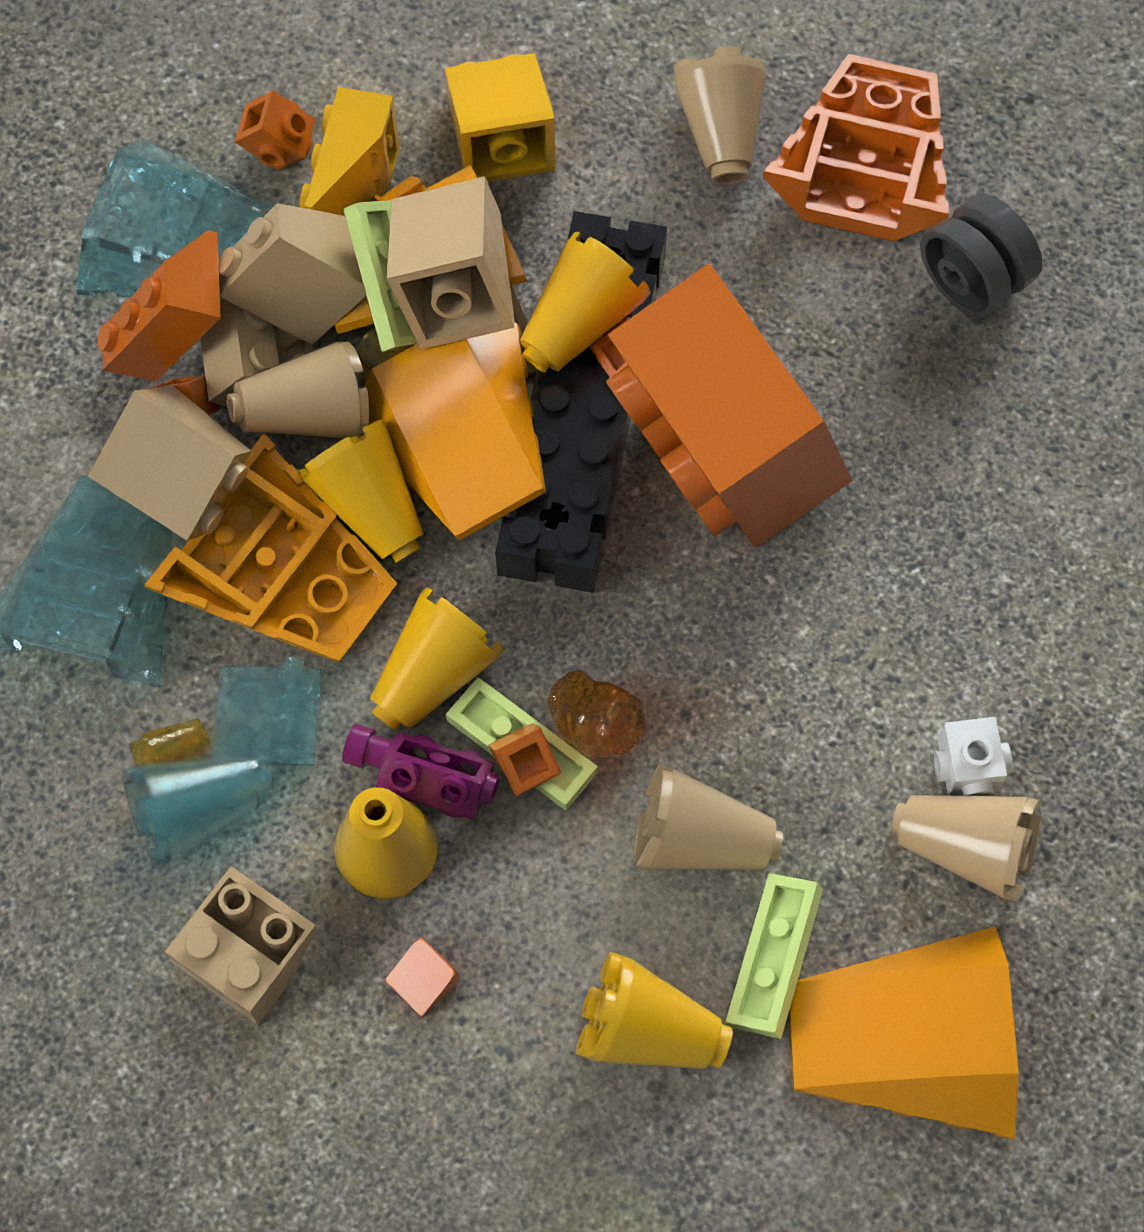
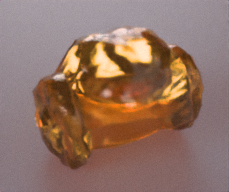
(596, 715)

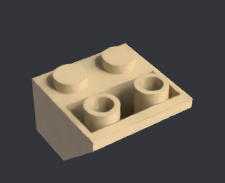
(243, 347)
(242, 945)

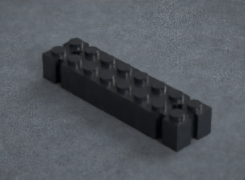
(579, 440)

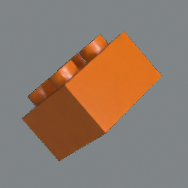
(724, 411)

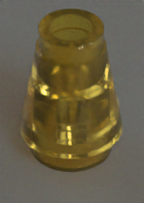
(170, 743)

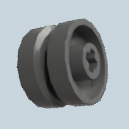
(981, 255)

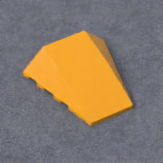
(462, 427)
(279, 564)
(914, 1034)

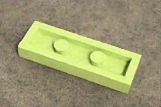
(370, 238)
(488, 716)
(774, 956)

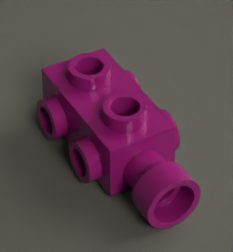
(428, 780)

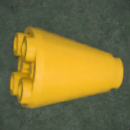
(648, 1021)

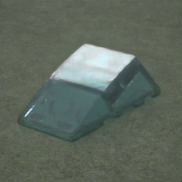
(151, 211)
(87, 589)

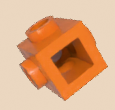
(275, 130)

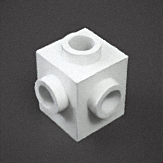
(972, 757)

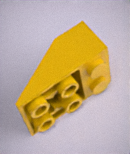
(355, 153)

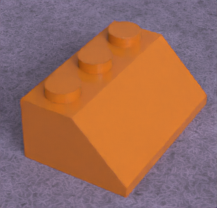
(165, 313)

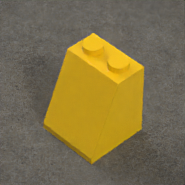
(502, 117)

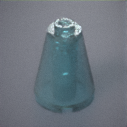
(193, 799)

